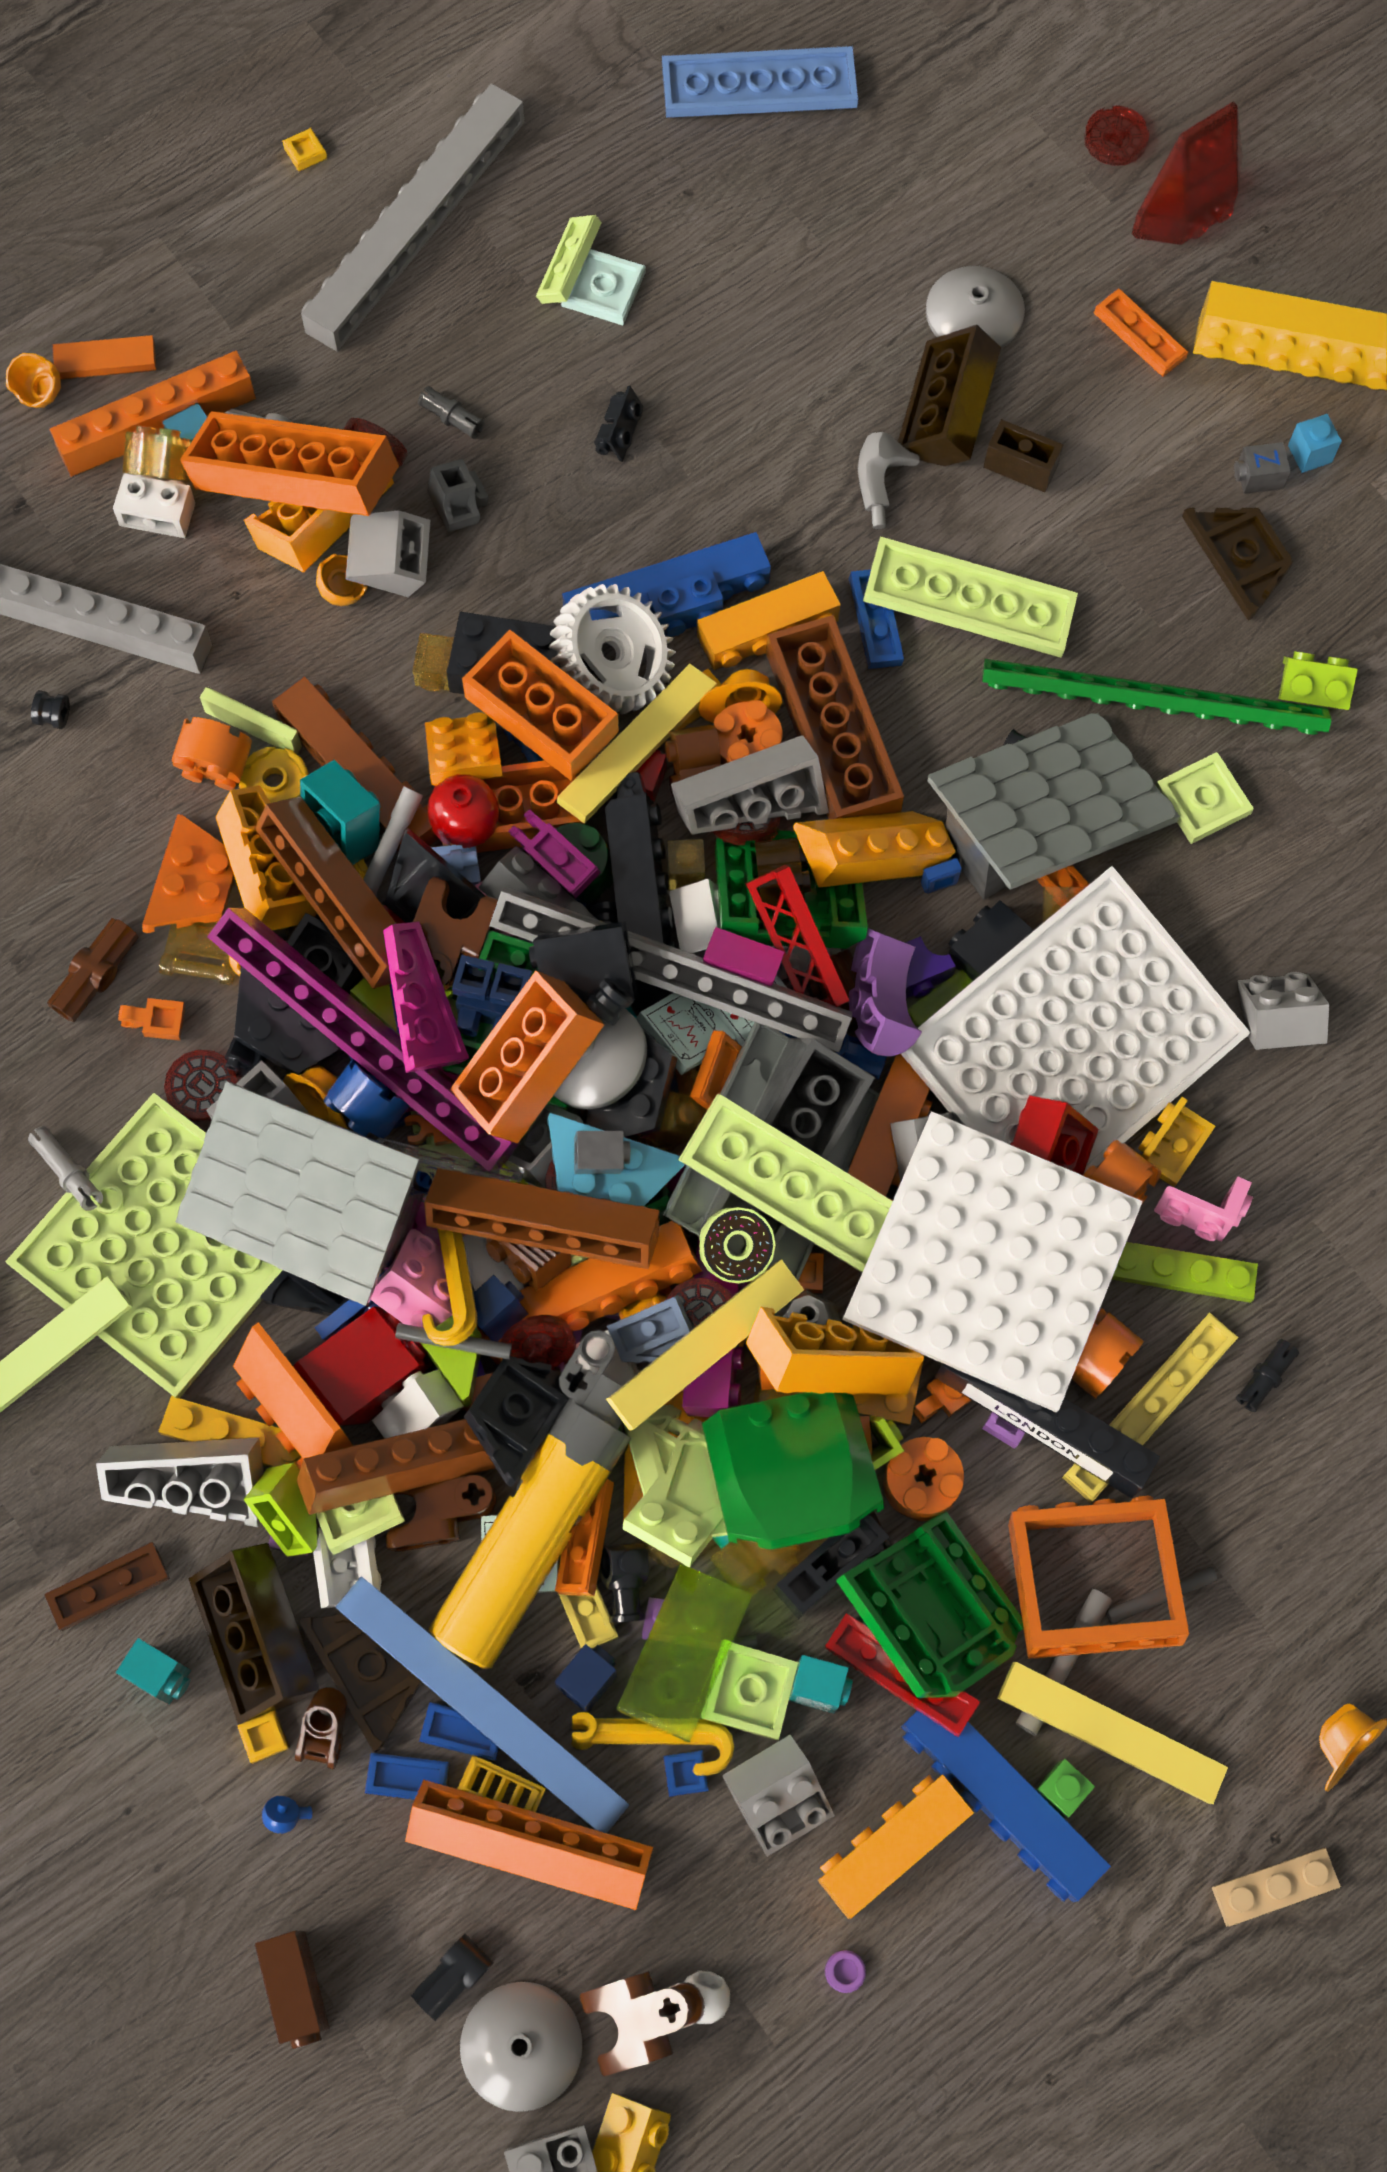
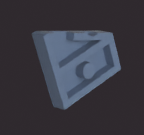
(650, 1331)

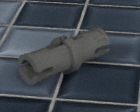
(451, 412)

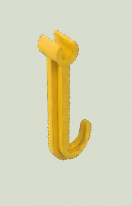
(459, 1290)
(637, 1732)

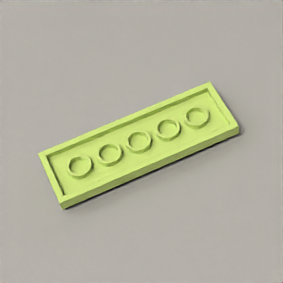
(970, 597)
(787, 1181)

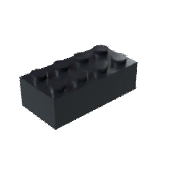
(479, 633)

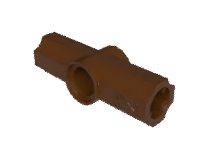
(93, 969)

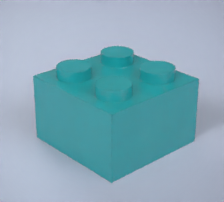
(343, 809)

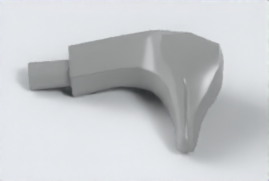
(878, 454)

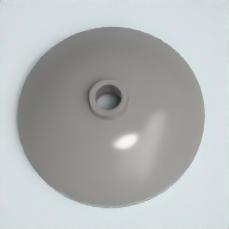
(954, 307)
(608, 1066)
(552, 2038)

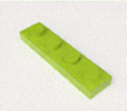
(1187, 1272)

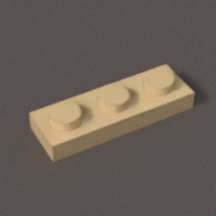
(1276, 1887)

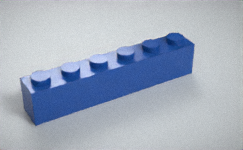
(735, 564)
(1011, 1804)

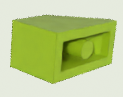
(456, 1366)
(282, 1510)

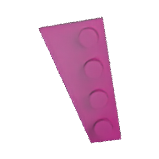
(422, 1008)

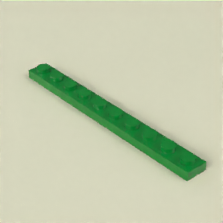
(1166, 697)

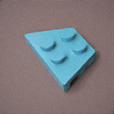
(637, 1183)

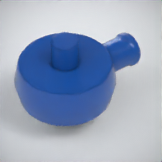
(283, 1814)

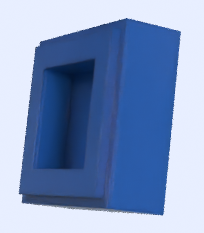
(941, 876)
(680, 1774)

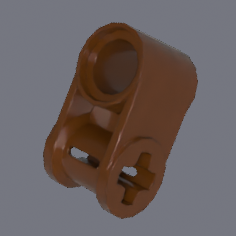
(322, 1734)

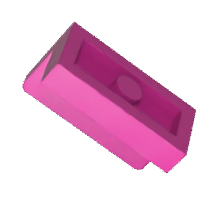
(743, 956)

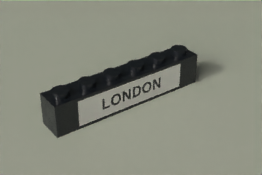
(1068, 1432)

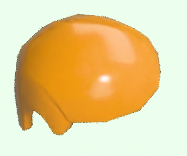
(33, 380)
(333, 584)

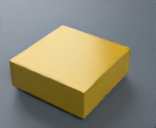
(304, 149)
(263, 1737)

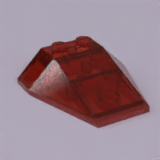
(1195, 182)

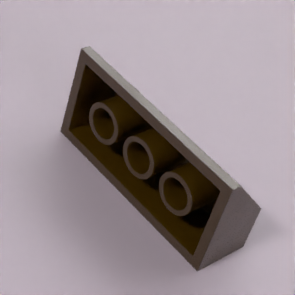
(950, 396)
(253, 1632)

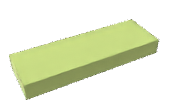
(568, 259)
(250, 720)

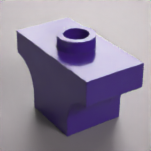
(926, 970)

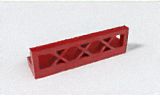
(808, 930)
(861, 1650)

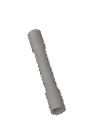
(400, 818)
(1089, 1616)

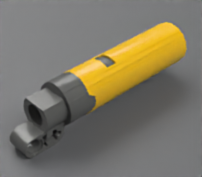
(537, 1520)

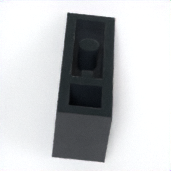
(819, 1571)

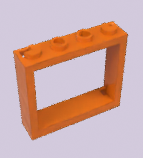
(1096, 1638)

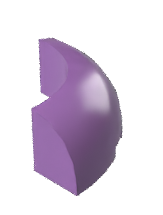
(880, 994)

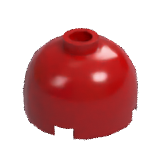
(463, 811)

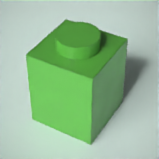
(1064, 1788)

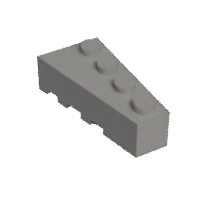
(753, 788)
(185, 1476)

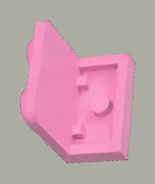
(1205, 1218)
(415, 1283)

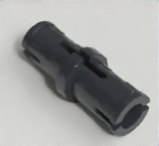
(1267, 1375)

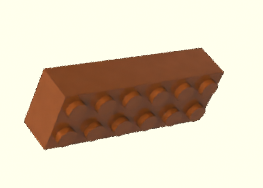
(834, 718)

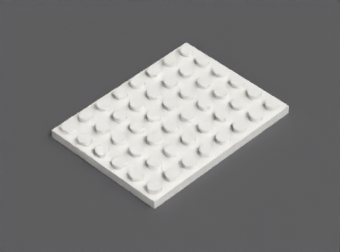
(1079, 1014)

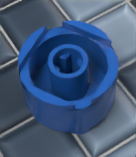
(365, 1101)

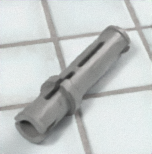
(72, 1177)

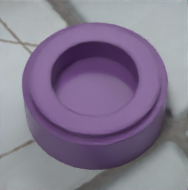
(845, 1971)

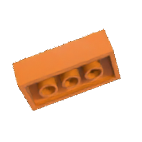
(286, 1398)

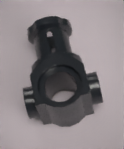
(624, 1571)

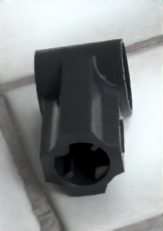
(458, 1971)

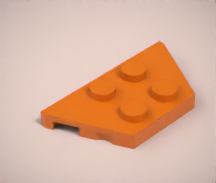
(191, 879)

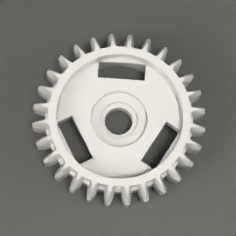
(628, 634)

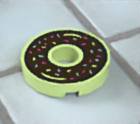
(758, 1250)

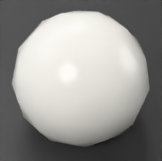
(715, 1995)

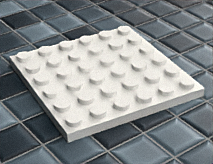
(993, 1261)

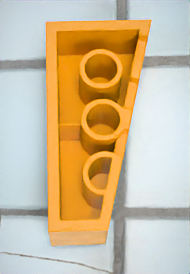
(297, 532)
(260, 877)
(829, 1357)

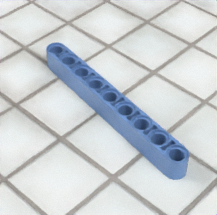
(482, 1706)

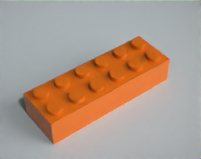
(290, 463)

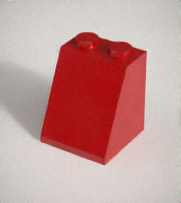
(361, 1367)

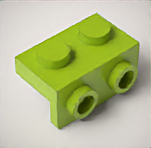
(1318, 682)

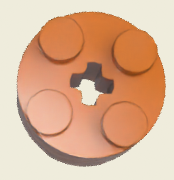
(746, 730)
(211, 752)
(1125, 1171)
(1105, 1353)
(931, 1458)

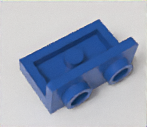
(686, 601)

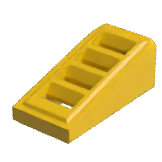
(471, 1774)

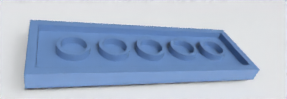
(759, 82)

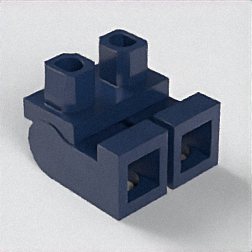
(485, 993)

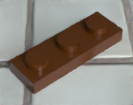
(107, 1586)

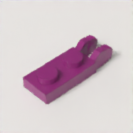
(557, 855)

